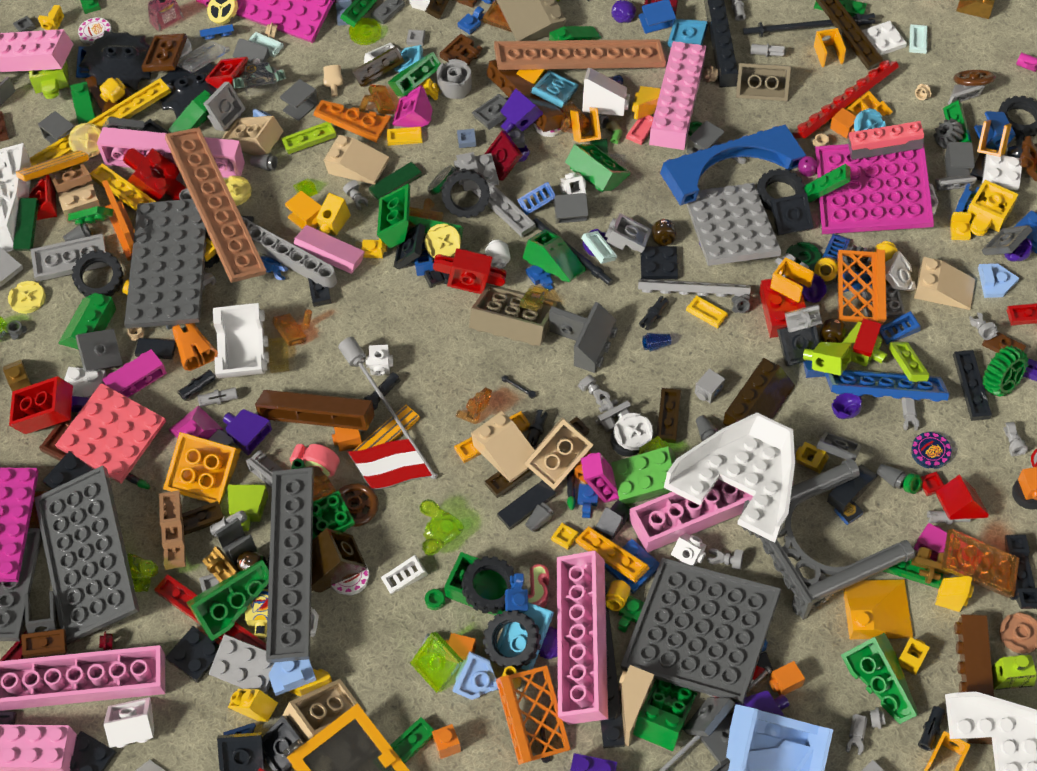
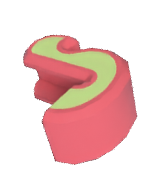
(317, 456)
(538, 580)

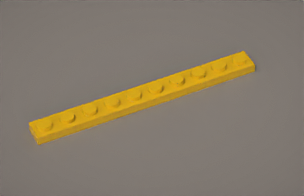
(124, 110)
(132, 196)

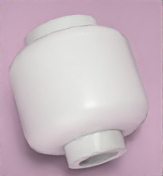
(499, 252)

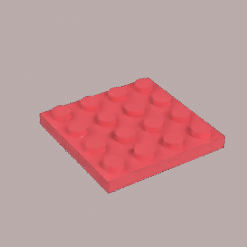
(111, 432)

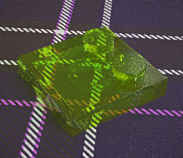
(436, 662)

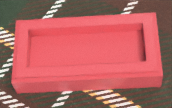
(640, 130)

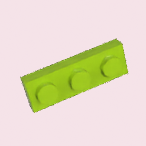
(308, 137)
(908, 361)

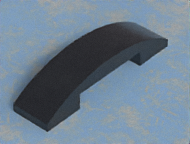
(1025, 587)

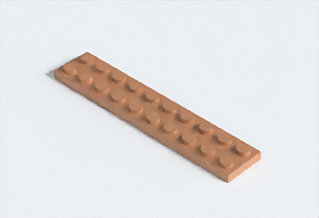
(579, 54)
(215, 205)

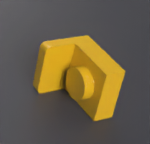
(53, 19)
(430, 88)
(960, 226)
(373, 248)

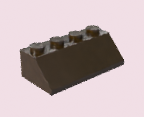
(761, 394)

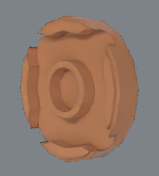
(1019, 633)

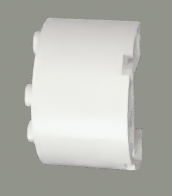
(240, 341)

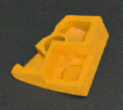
(869, 101)

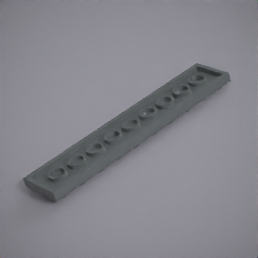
(290, 566)

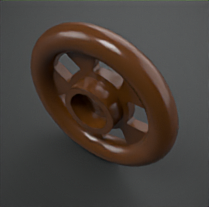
(974, 77)
(371, 502)

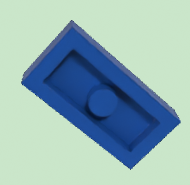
(210, 33)

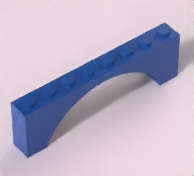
(771, 145)

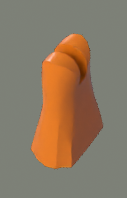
(193, 347)

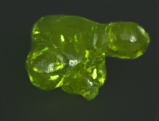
(441, 529)
(141, 572)

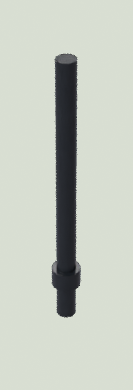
(596, 271)

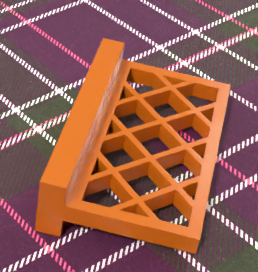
(120, 222)
(878, 283)
(515, 720)

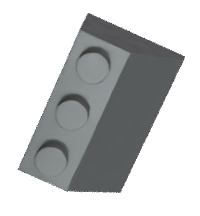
(594, 339)

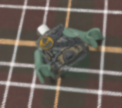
(259, 78)

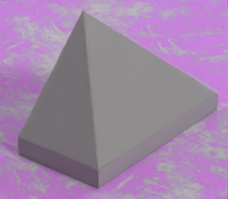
(964, 93)

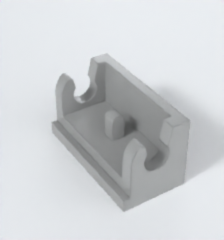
(262, 467)

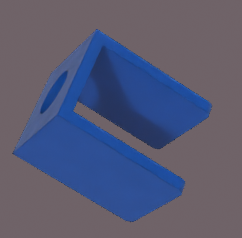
(657, 16)
(998, 121)

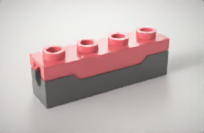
(886, 140)

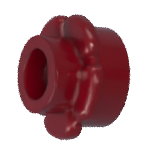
(106, 641)

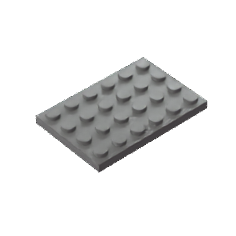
(732, 225)

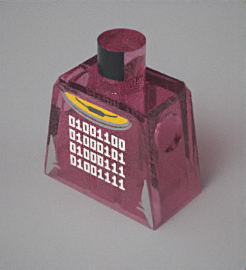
(163, 13)

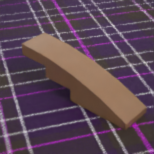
(172, 530)

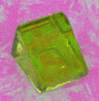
(307, 187)

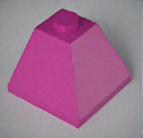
(413, 109)
(197, 424)

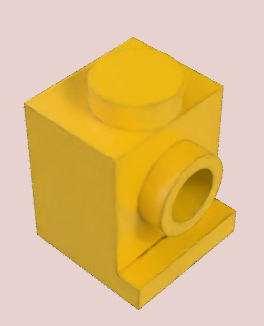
(808, 450)
(910, 662)

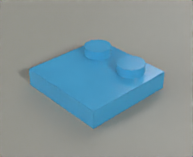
(688, 31)

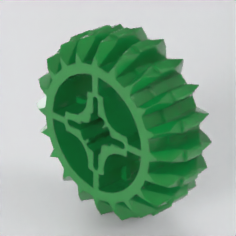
(1005, 371)

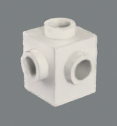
(578, 184)
(379, 360)
(689, 549)

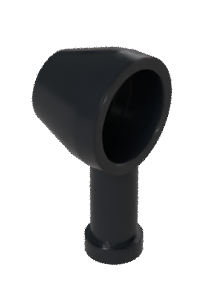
(1016, 150)

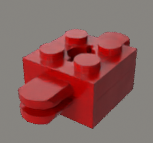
(148, 179)
(469, 270)

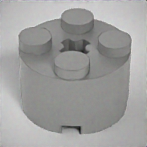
(454, 79)

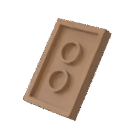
(70, 177)

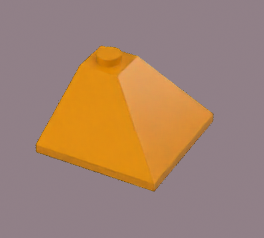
(201, 468)
(877, 609)

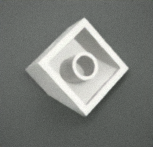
(129, 723)

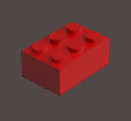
(776, 305)
(41, 405)

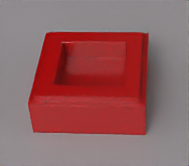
(931, 483)

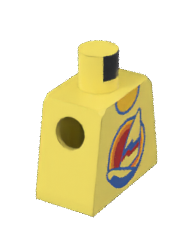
(257, 614)

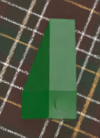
(225, 602)
(881, 672)

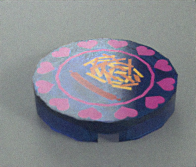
(931, 450)

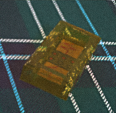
(534, 298)
(278, 355)

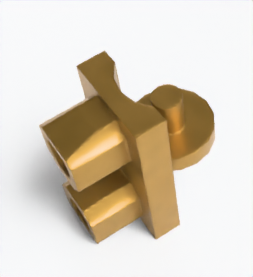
(923, 560)
(219, 565)

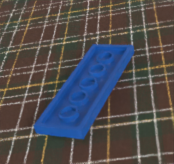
(887, 384)

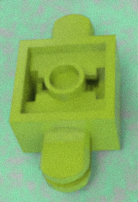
(49, 81)

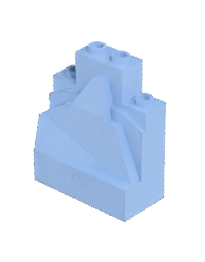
(775, 742)

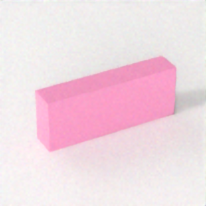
(329, 249)

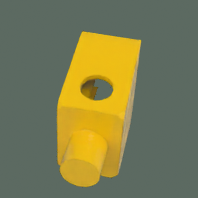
(333, 214)

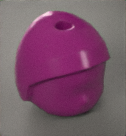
(807, 166)

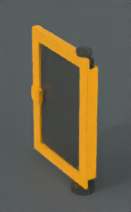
(345, 745)

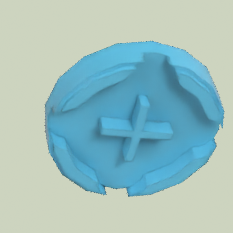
(868, 119)

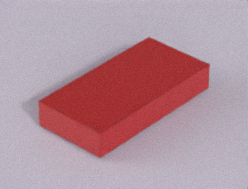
(866, 337)

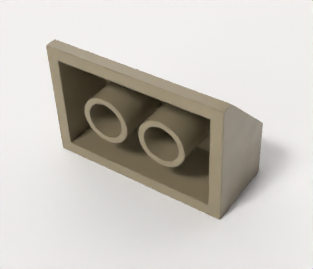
(763, 81)

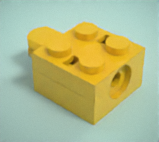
(990, 208)

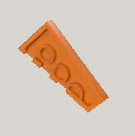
(358, 122)

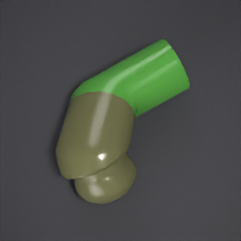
(616, 129)

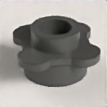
(743, 307)
(15, 324)

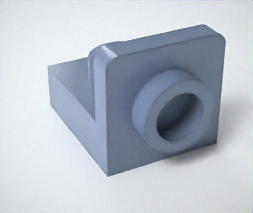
(341, 6)

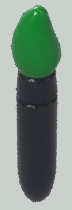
(137, 481)
(571, 501)

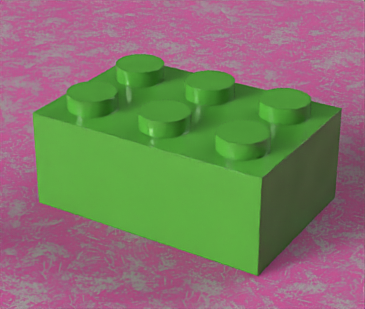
(643, 475)

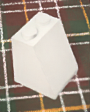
(604, 94)

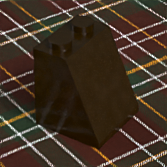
(334, 559)

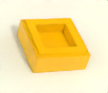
(564, 536)

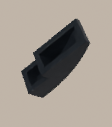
(848, 492)

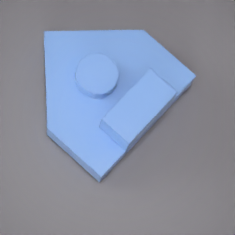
(996, 280)
(291, 675)
(475, 677)

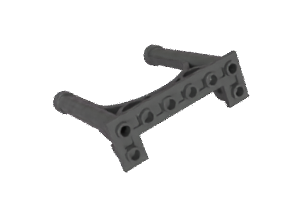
(842, 577)

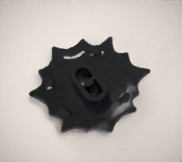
(117, 57)
(185, 87)

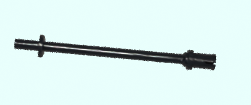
(859, 19)

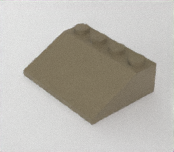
(532, 17)
(499, 314)

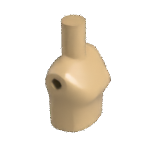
(332, 78)

